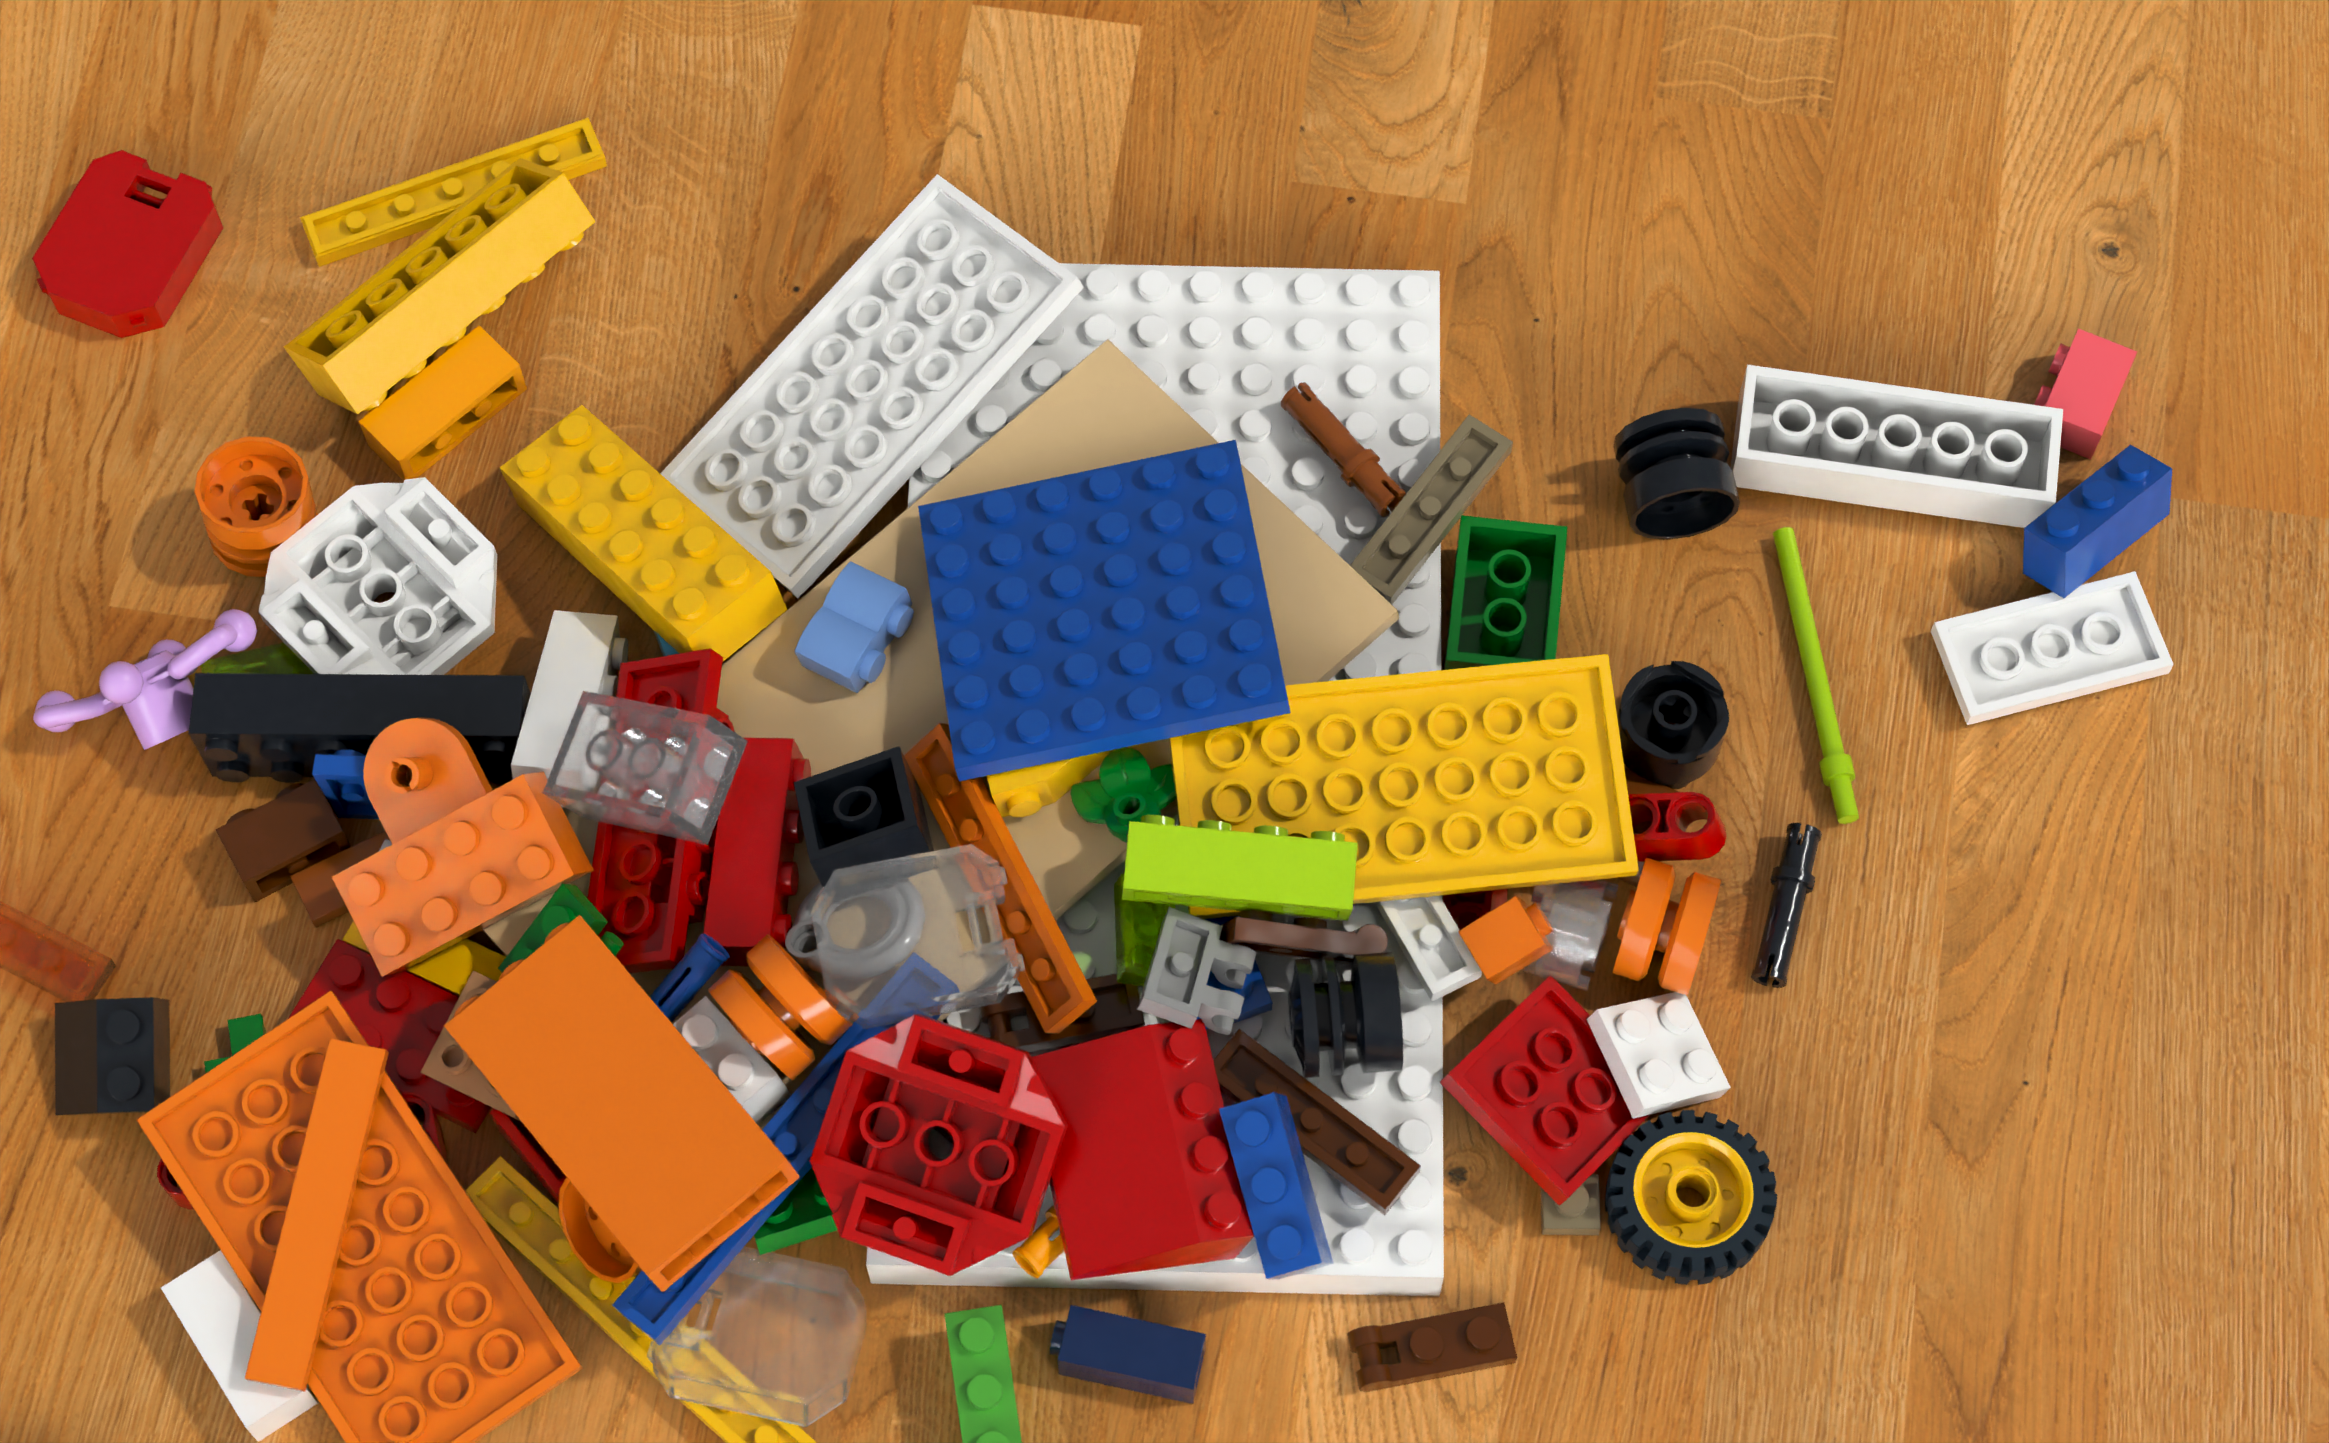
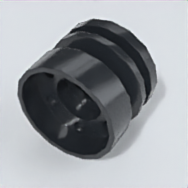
(1676, 473)
(1347, 1014)

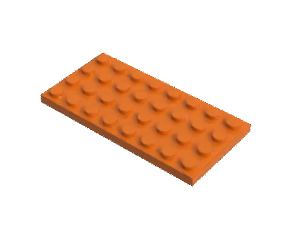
(425, 1307)

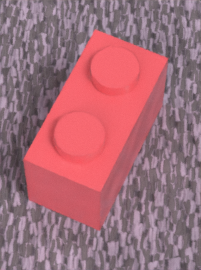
(2086, 388)

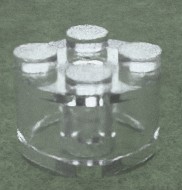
(1579, 929)

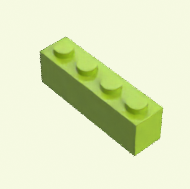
(1239, 869)

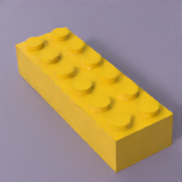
(440, 285)
(643, 537)

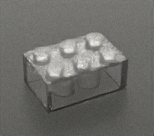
(645, 767)

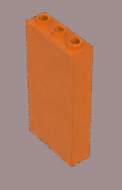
(621, 1102)

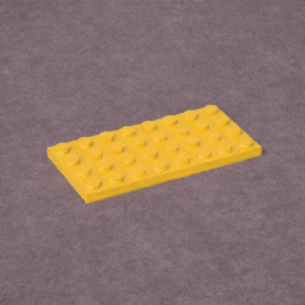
(1434, 776)

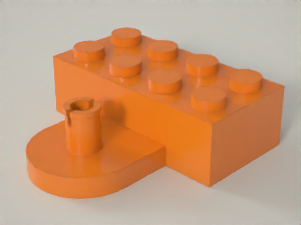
(456, 848)

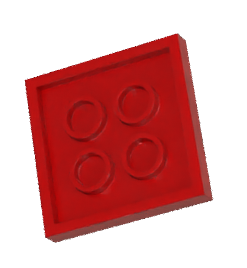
(1545, 1091)

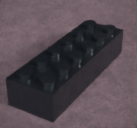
(282, 720)

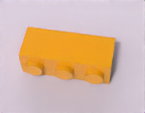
(443, 404)

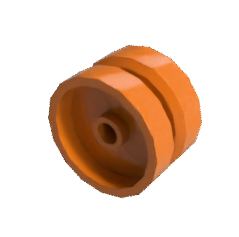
(1665, 926)
(772, 1014)

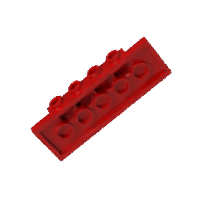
(646, 880)

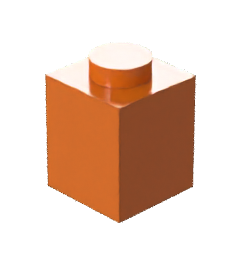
(1508, 939)

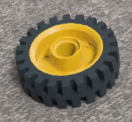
(1682, 1238)

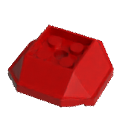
(878, 1159)

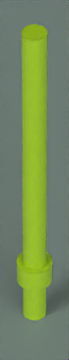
(1835, 766)

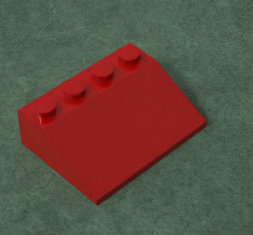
(1143, 1153)

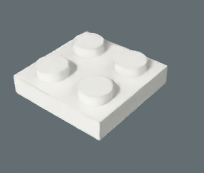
(1658, 1054)

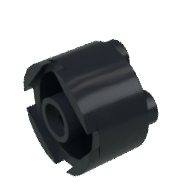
(1677, 695)

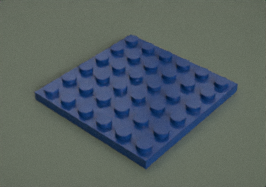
(1100, 611)

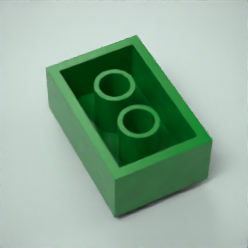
(1505, 592)

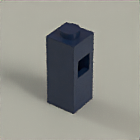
(1129, 1353)

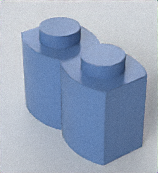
(855, 627)

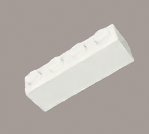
(577, 657)

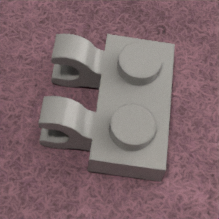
(1180, 971)

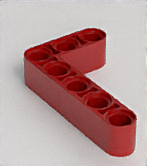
(1662, 841)

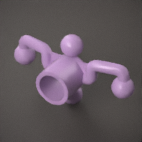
(153, 691)

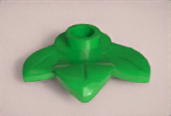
(1124, 791)

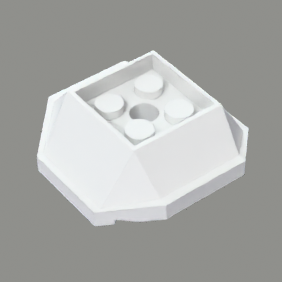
(376, 543)

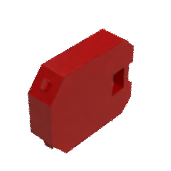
(122, 253)

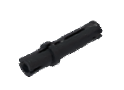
(1791, 884)

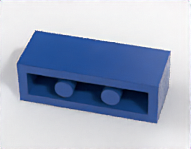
(2097, 521)
(1276, 1186)

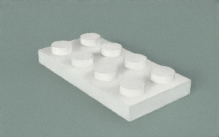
(2051, 648)

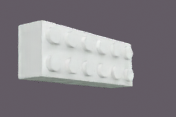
(1896, 447)

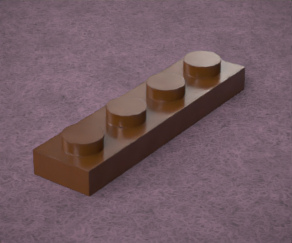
(1324, 1127)

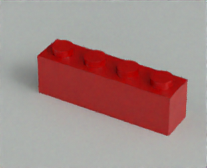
(756, 849)

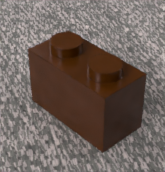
(282, 838)

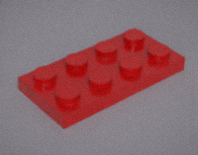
(397, 1016)

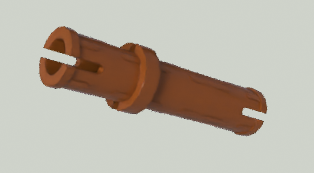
(1356, 463)

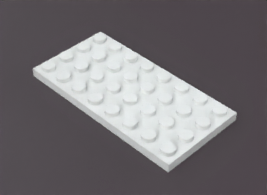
(871, 383)

